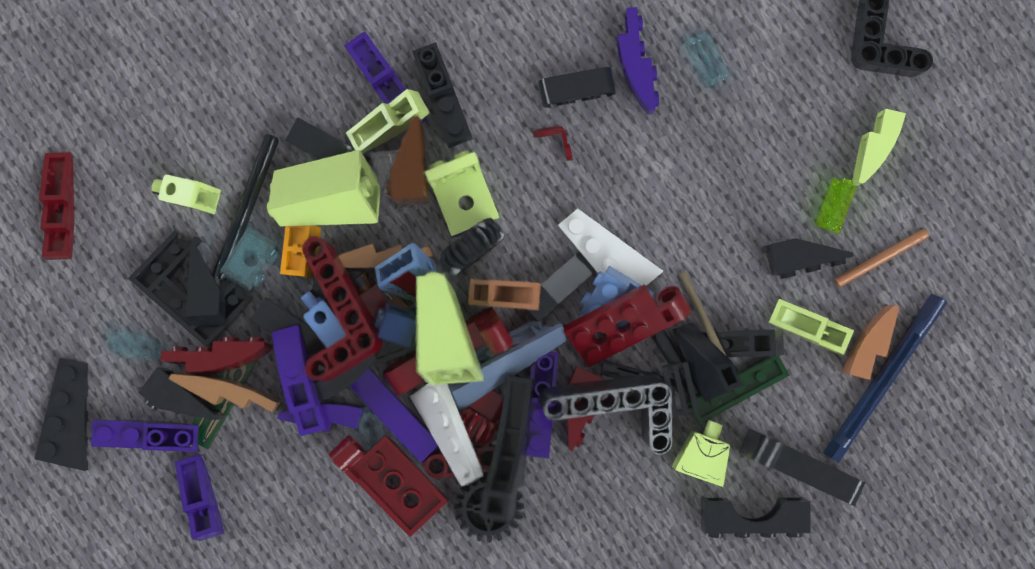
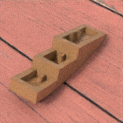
(369, 257)
(217, 389)

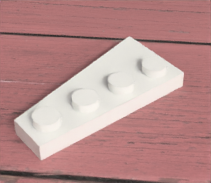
(606, 250)
(446, 426)

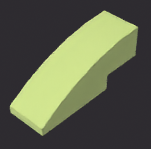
(387, 121)
(877, 144)
(811, 327)

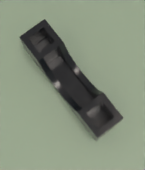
(787, 516)

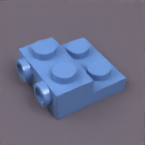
(608, 288)

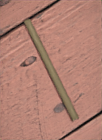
(700, 310)

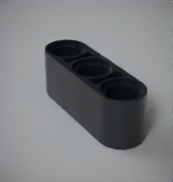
(575, 86)

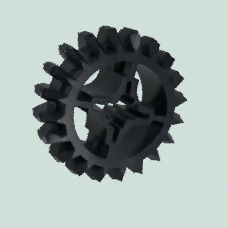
(471, 246)
(488, 529)

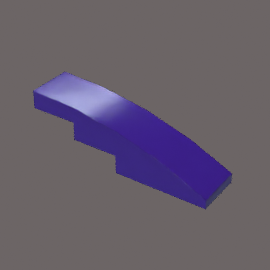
(375, 68)
(395, 415)

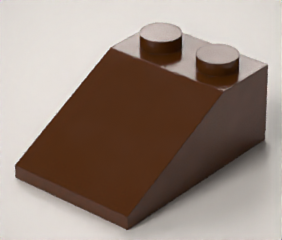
(407, 175)

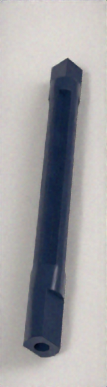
(885, 377)

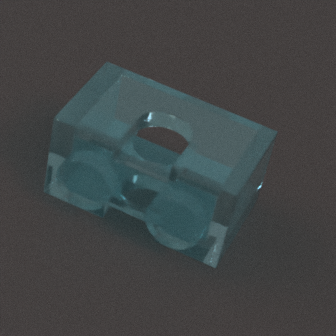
(250, 244)

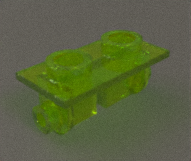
(836, 205)

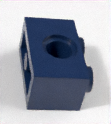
(396, 323)

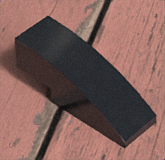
(316, 141)

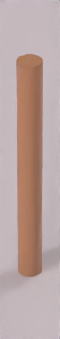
(881, 258)

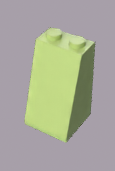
(325, 192)
(442, 334)

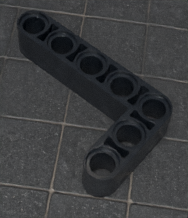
(878, 50)
(615, 402)
(801, 467)

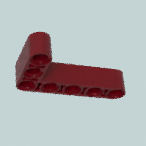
(343, 310)
(483, 329)

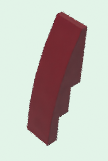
(58, 206)

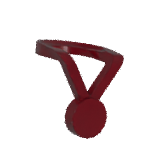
(552, 131)

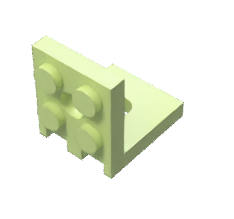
(461, 179)

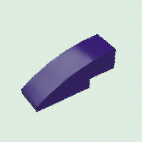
(334, 412)
(198, 498)

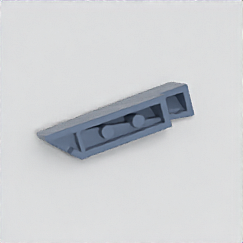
(529, 344)

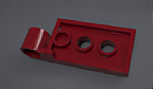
(644, 317)
(375, 465)

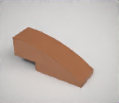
(504, 294)
(871, 342)

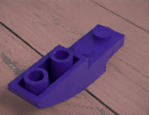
(637, 70)
(544, 375)
(297, 386)
(145, 435)

